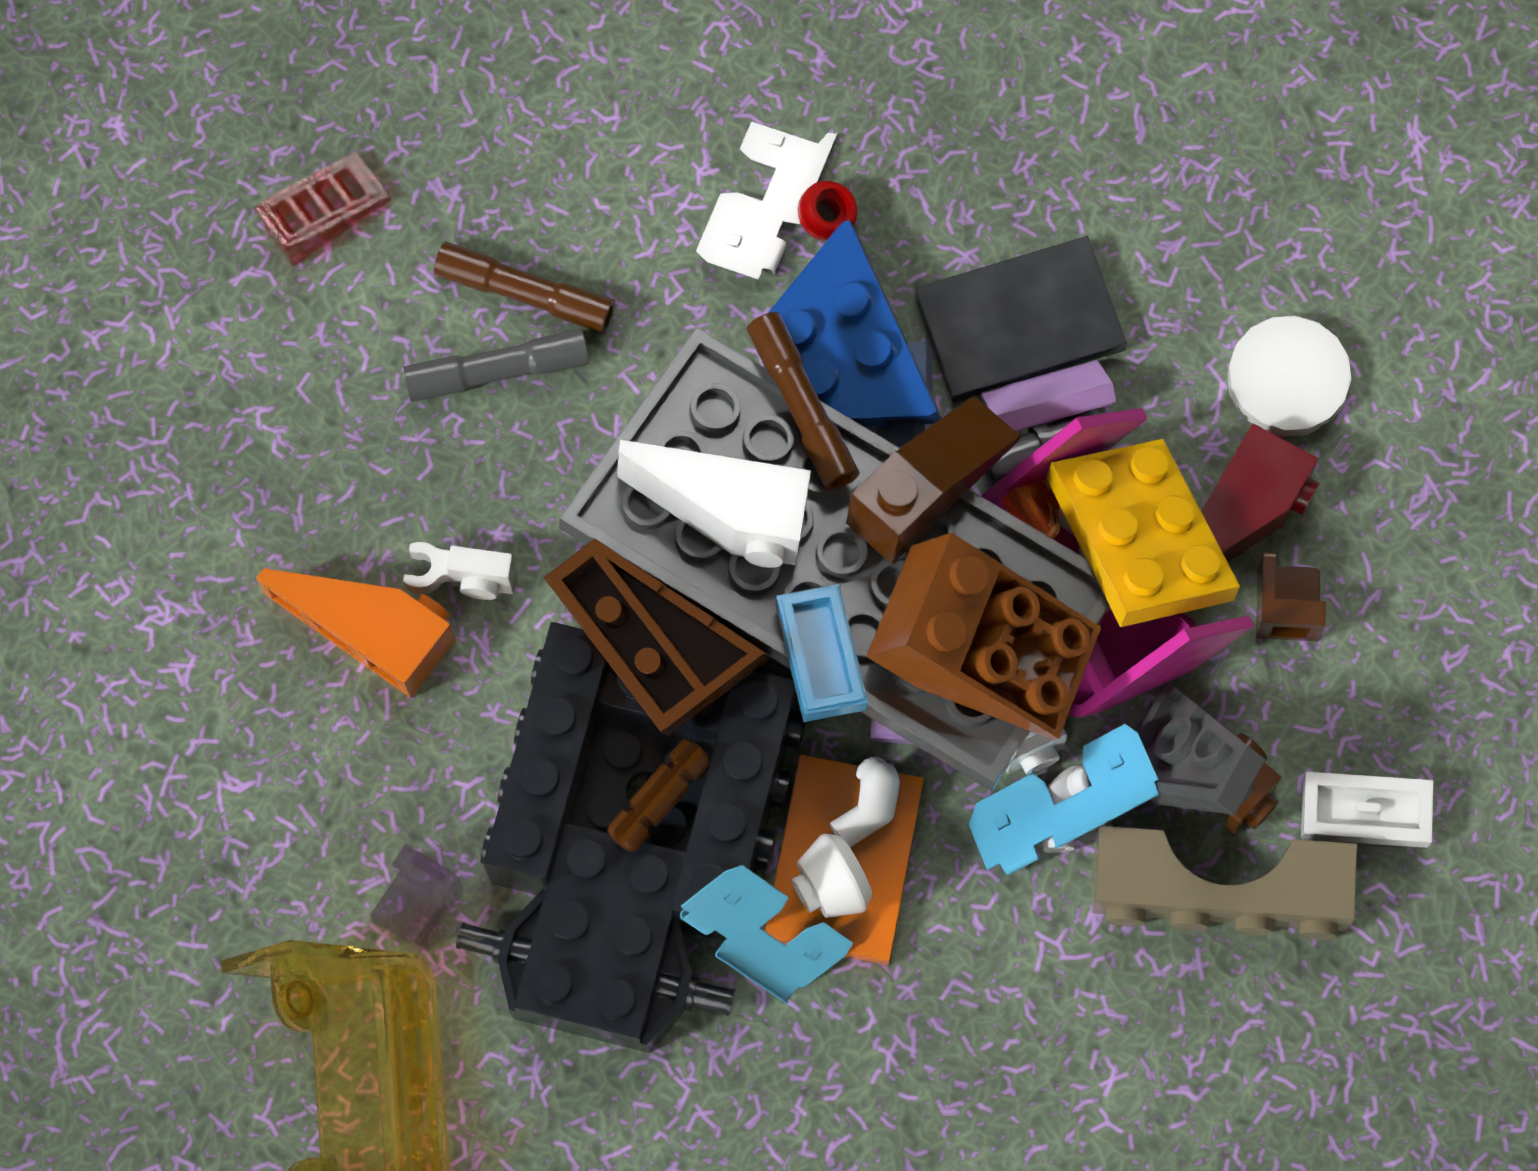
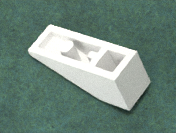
(732, 501)

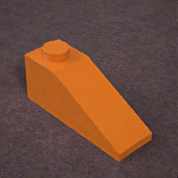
(372, 623)

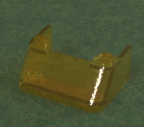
(371, 1049)

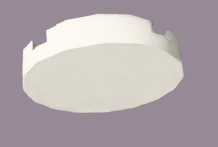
(1289, 375)

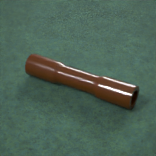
(489, 275)
(818, 433)

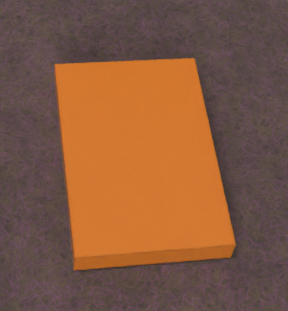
(819, 796)

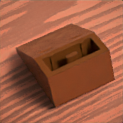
(983, 636)

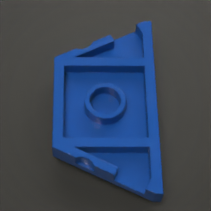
(853, 337)

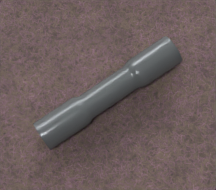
(533, 357)

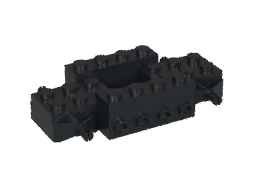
(604, 932)

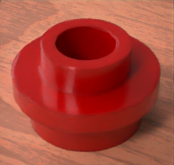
(833, 195)

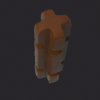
(658, 795)

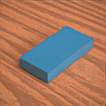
(821, 653)

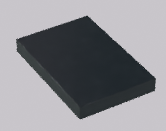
(1020, 318)

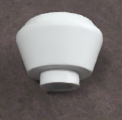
(832, 879)

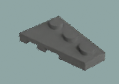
(1196, 756)

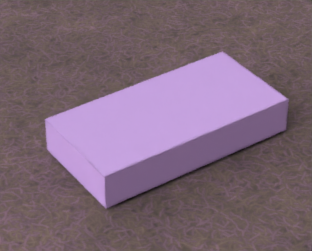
(1051, 396)

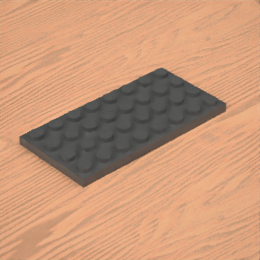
(733, 409)

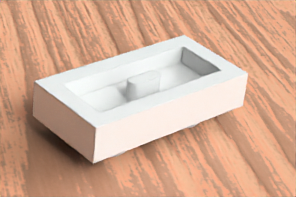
(1367, 809)

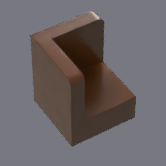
(1288, 601)

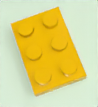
(1142, 532)

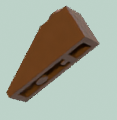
(927, 477)

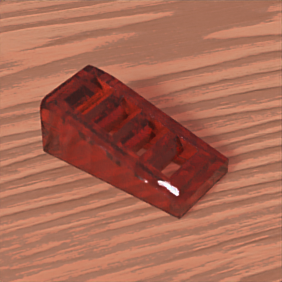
(316, 234)

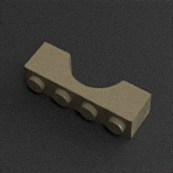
(1143, 878)

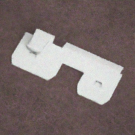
(755, 223)

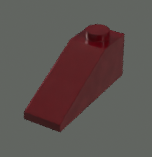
(1259, 491)

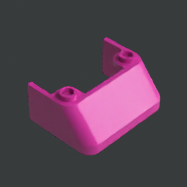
(1138, 655)

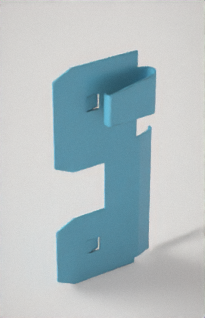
(1035, 816)
(737, 908)

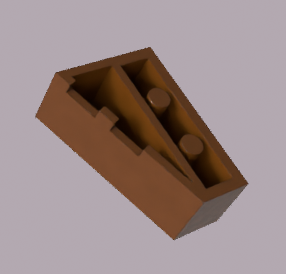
(653, 638)

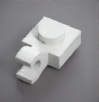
(475, 571)

